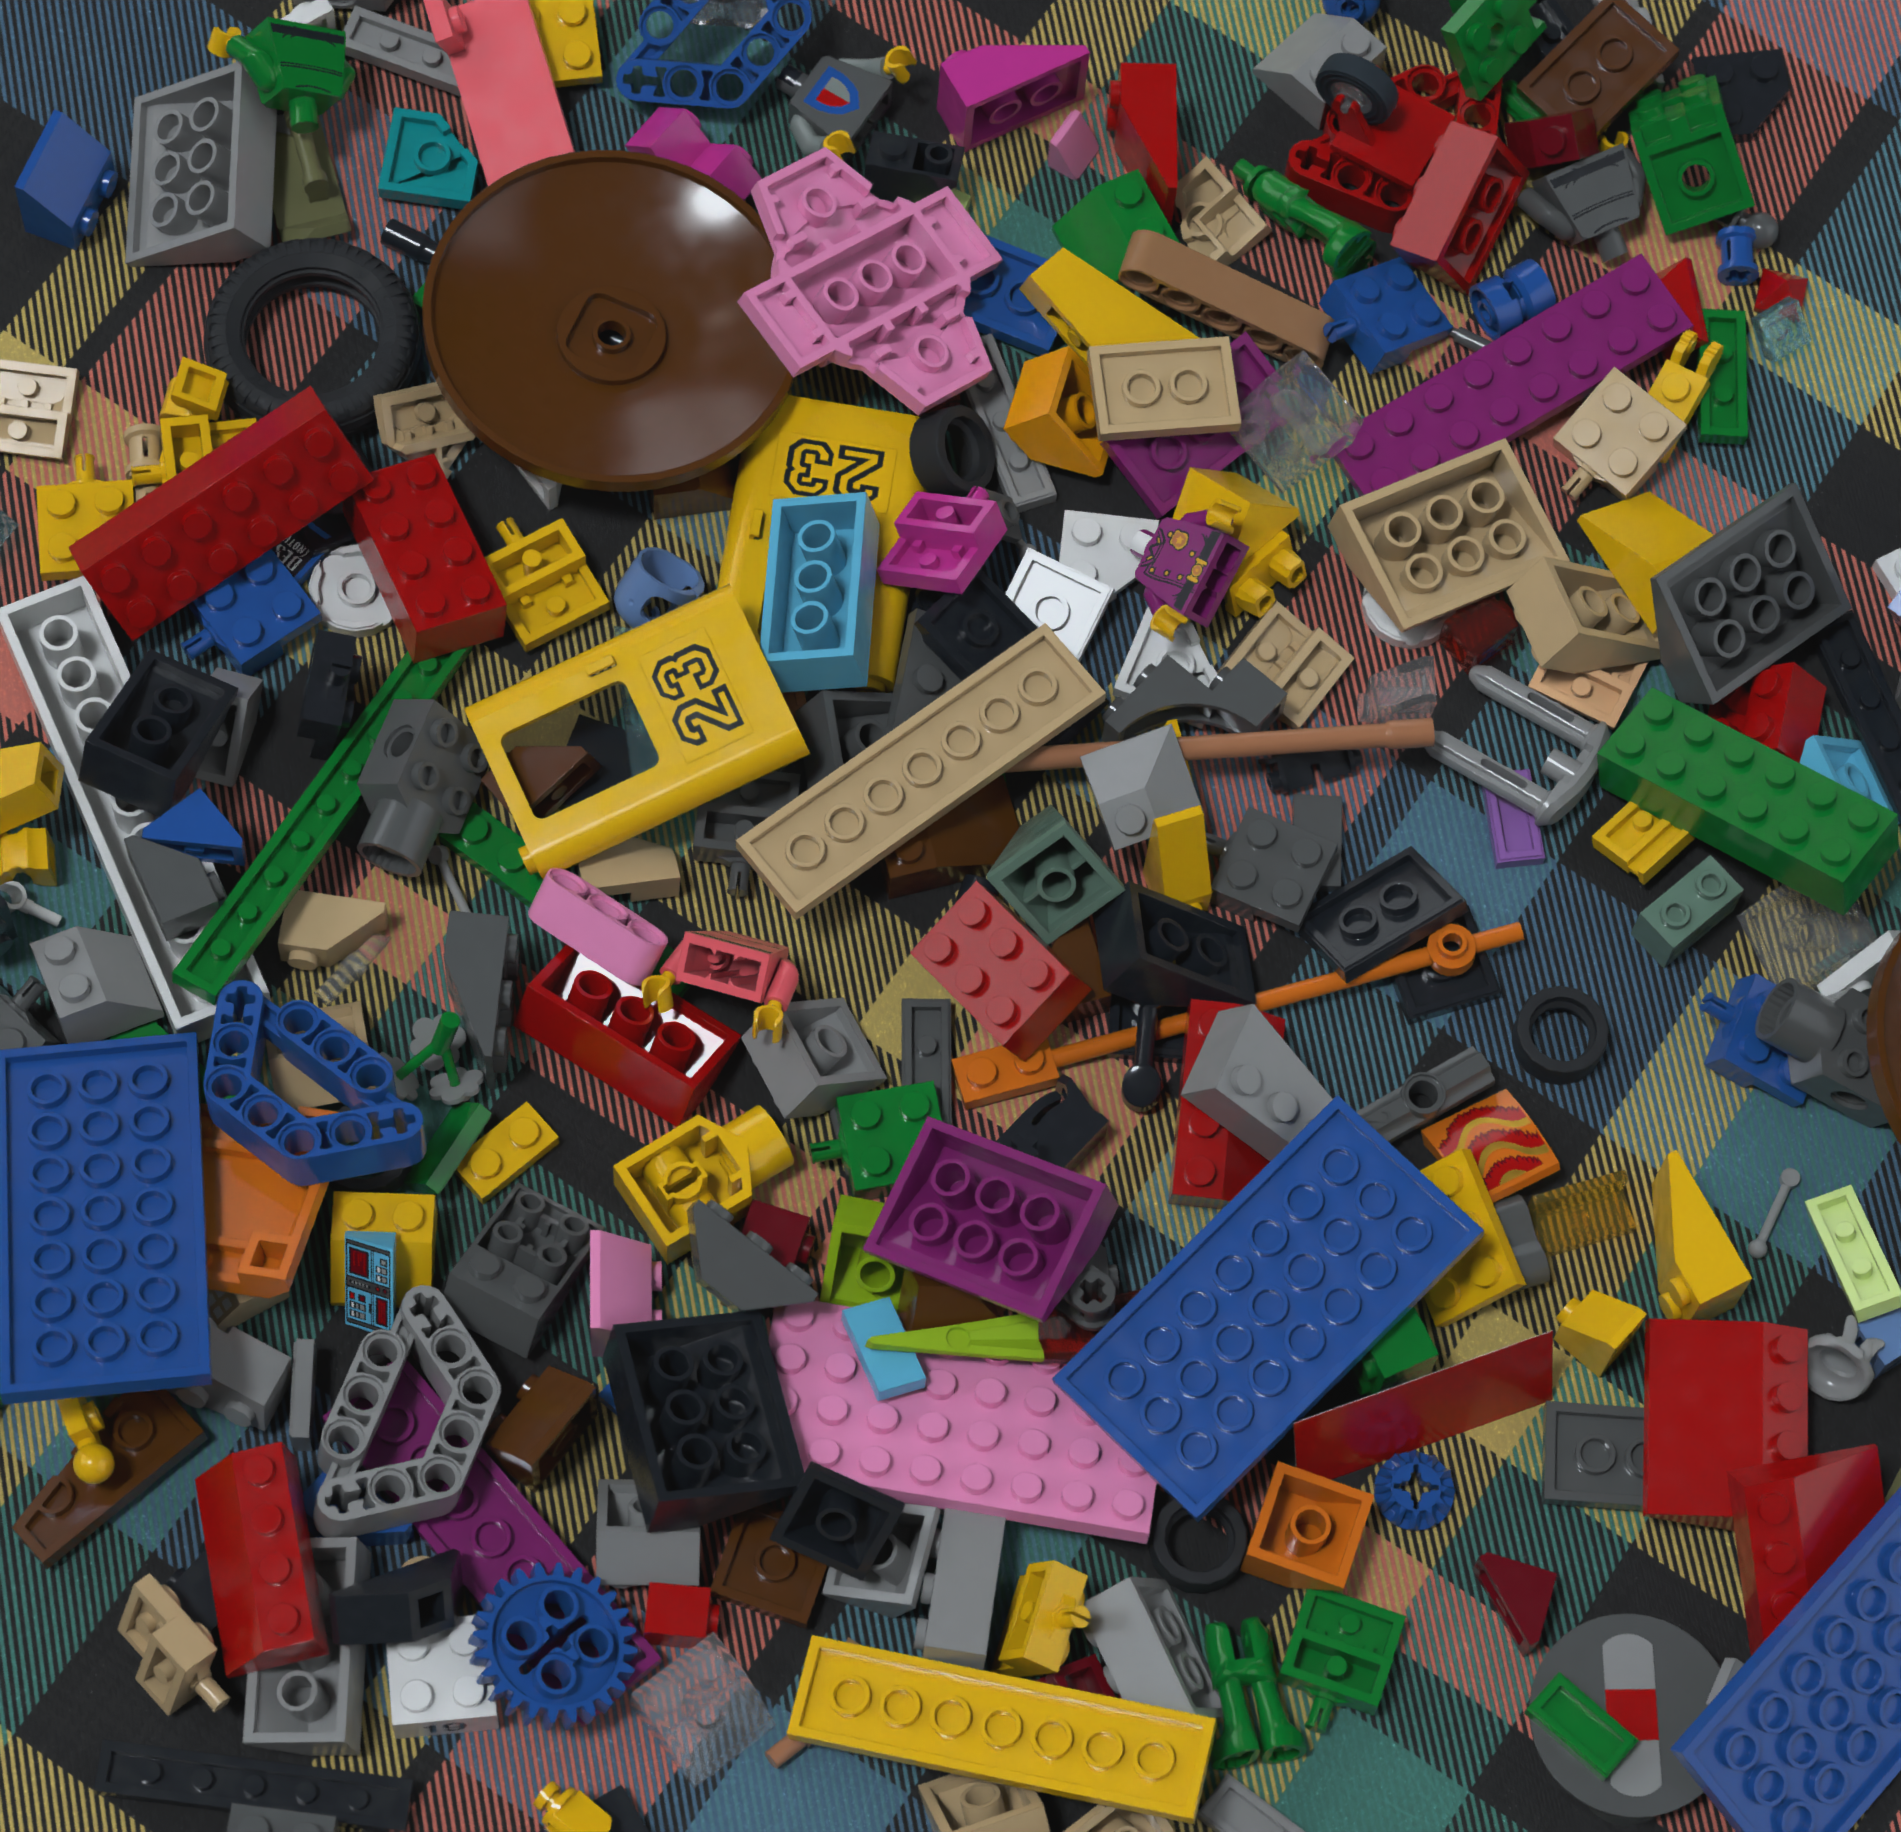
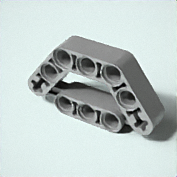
(377, 1384)

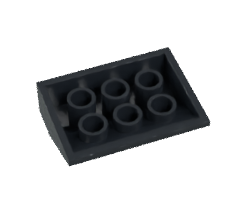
(701, 1417)

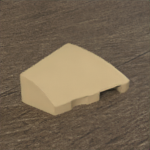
(635, 868)

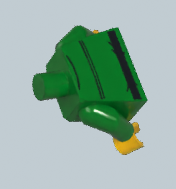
(292, 66)

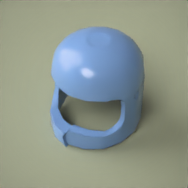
(655, 574)

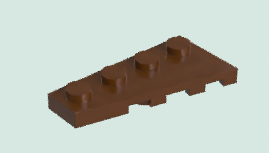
(147, 1439)

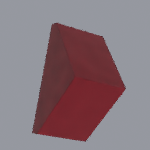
(1518, 1595)

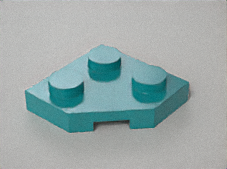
(426, 162)

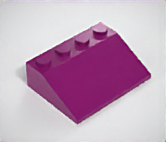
(991, 1220)

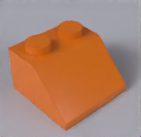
(1306, 1530)

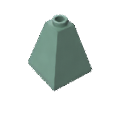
(1052, 875)

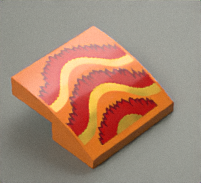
(1502, 1140)

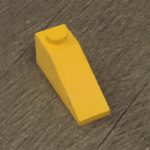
(1178, 858)

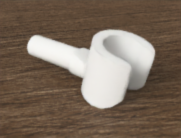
(22, 903)

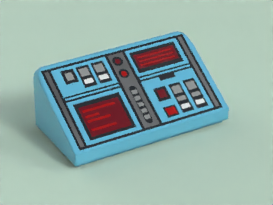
(370, 1279)

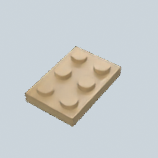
(1163, 388)

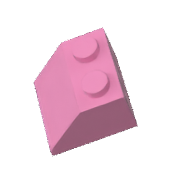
(620, 1285)

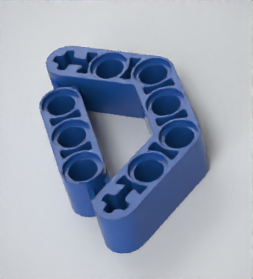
(707, 74)
(387, 1129)

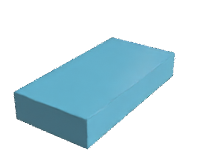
(886, 1370)

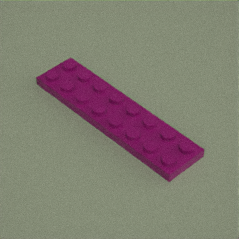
(1518, 377)
(490, 1522)

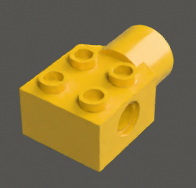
(700, 1164)

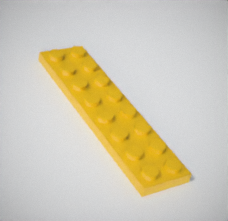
(1002, 1729)

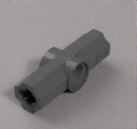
(1444, 1085)

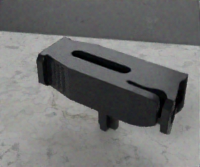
(1057, 1130)

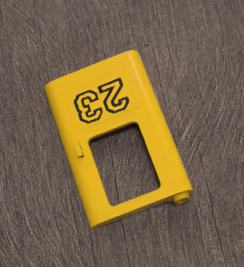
(816, 452)
(701, 701)

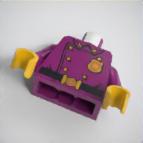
(1188, 566)

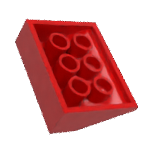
(1717, 1404)
(1794, 1525)

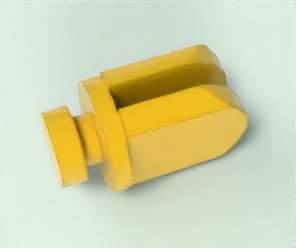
(570, 1811)

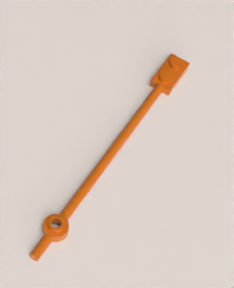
(1000, 1074)

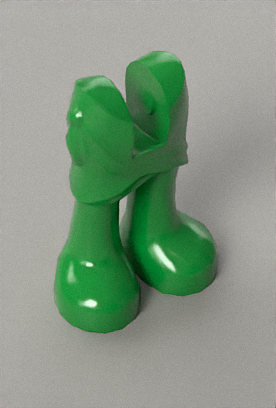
(1239, 1744)

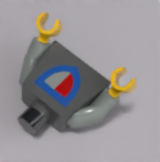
(841, 99)

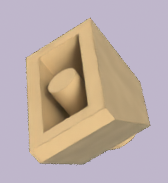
(326, 928)

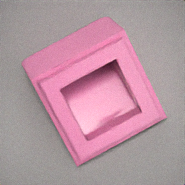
(1072, 146)

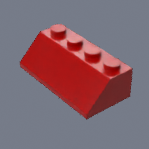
(603, 1028)
(1207, 1158)
(261, 1560)

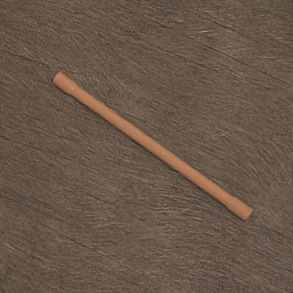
(1391, 735)

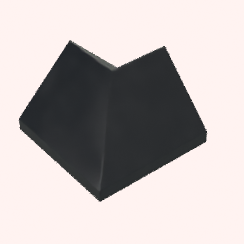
(837, 1521)

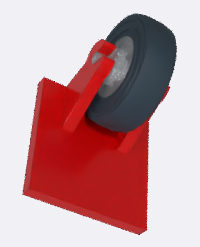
(1379, 120)

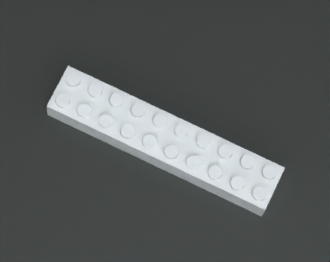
(72, 679)

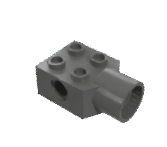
(417, 784)
(1824, 1046)

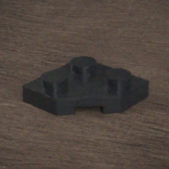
(1750, 87)

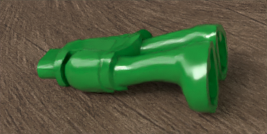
(1287, 204)

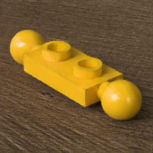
(83, 1420)

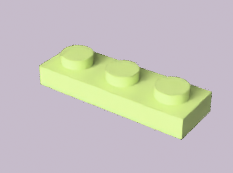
(1854, 1253)

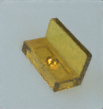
(1581, 1214)

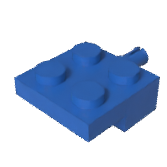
(1383, 314)
(252, 615)
(1737, 1049)

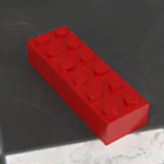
(220, 513)

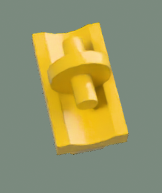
(1255, 576)

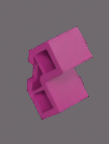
(678, 137)

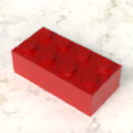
(425, 559)

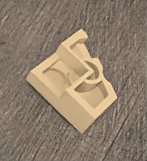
(1216, 215)

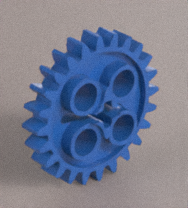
(584, 1680)

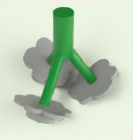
(436, 1046)

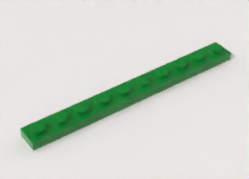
(302, 836)

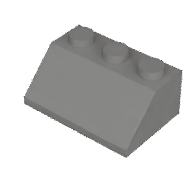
(1150, 1648)

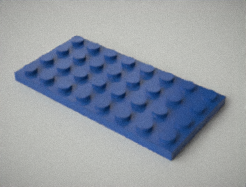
(102, 1219)
(1267, 1308)
(1816, 1710)

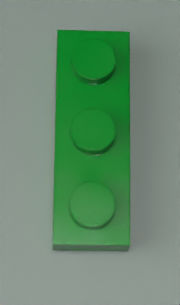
(1724, 405)

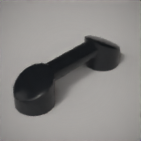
(1142, 1082)

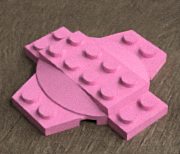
(870, 281)

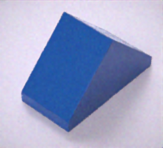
(199, 831)

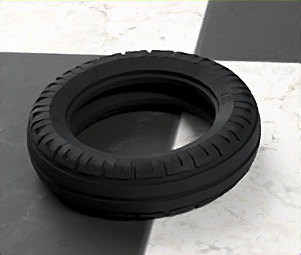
(304, 265)

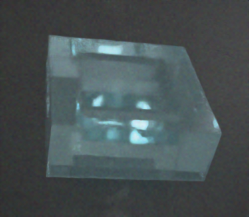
(1781, 329)

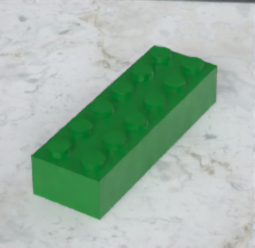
(1748, 800)

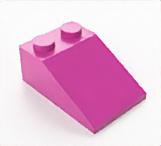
(1007, 87)

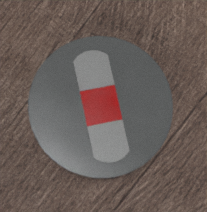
(1655, 1687)

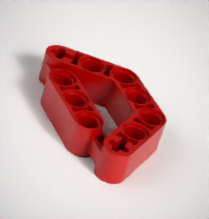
(1367, 202)

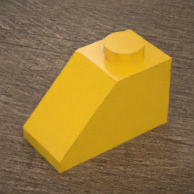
(1597, 1329)

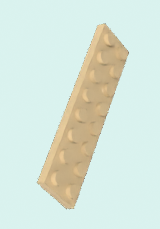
(920, 771)

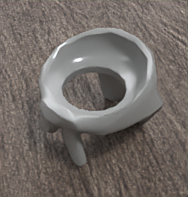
(1838, 1366)

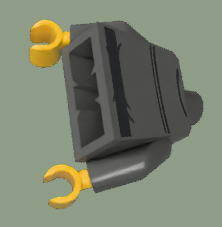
(1590, 198)

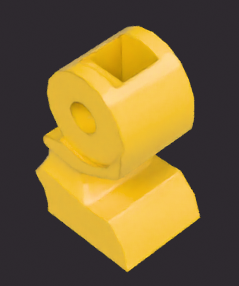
(195, 391)
(30, 853)

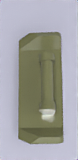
(306, 187)

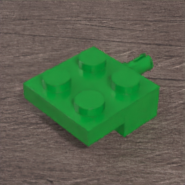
(878, 1135)
(1340, 1653)

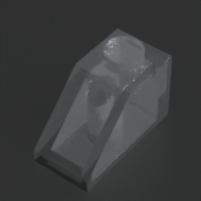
(1399, 693)

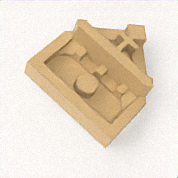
(421, 423)

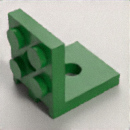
(1488, 40)
(1686, 130)

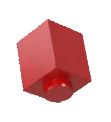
(679, 1615)

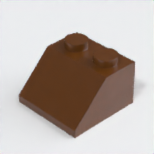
(541, 1426)

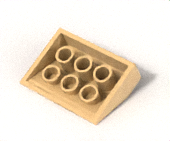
(1446, 535)

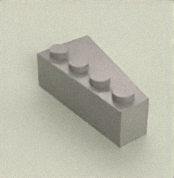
(1253, 1082)
(246, 1379)
(961, 1588)

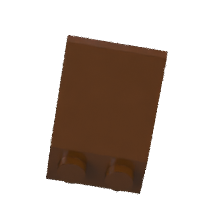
(954, 845)

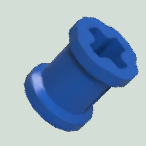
(1737, 258)

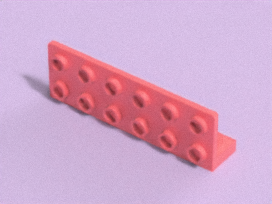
(502, 82)

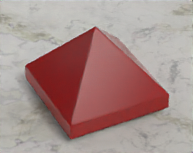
(1777, 286)

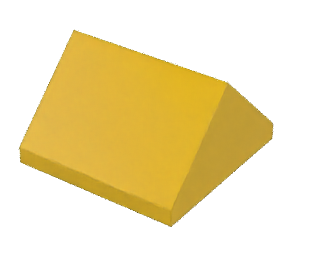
(1261, 513)

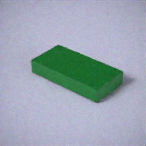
(448, 1147)
(1581, 1726)

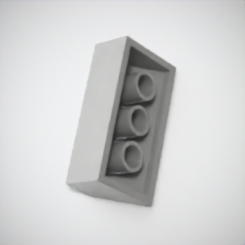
(318, 1701)

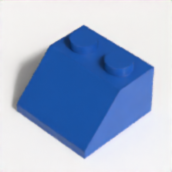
(65, 183)

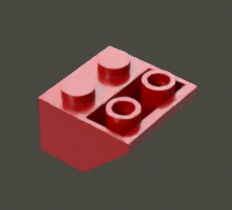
(1775, 708)

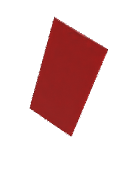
(1426, 1409)

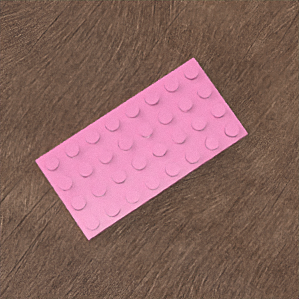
(972, 1440)

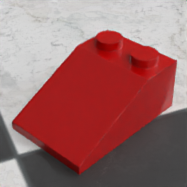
(1145, 126)

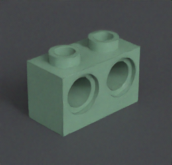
(1687, 911)

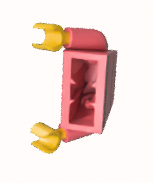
(731, 966)

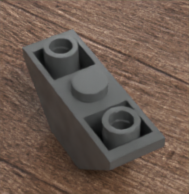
(740, 1266)

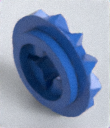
(1397, 1504)

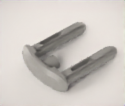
(1571, 775)

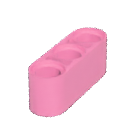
(597, 926)

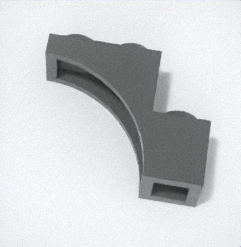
(1235, 701)

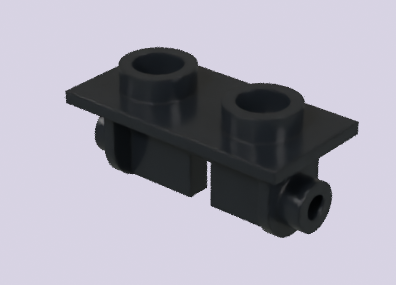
(1294, 770)

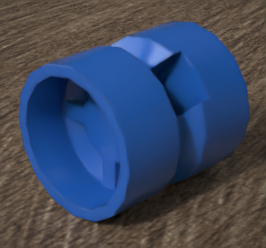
(1509, 301)

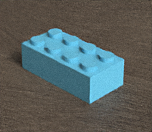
(820, 591)

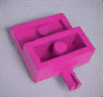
(943, 541)

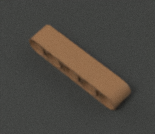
(1223, 297)

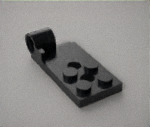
(975, 629)

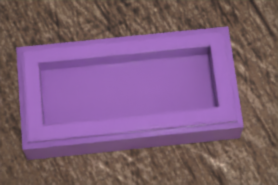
(1512, 831)

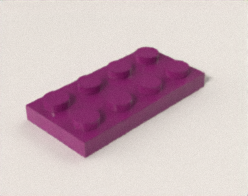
(1161, 464)

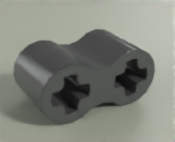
(1523, 1240)

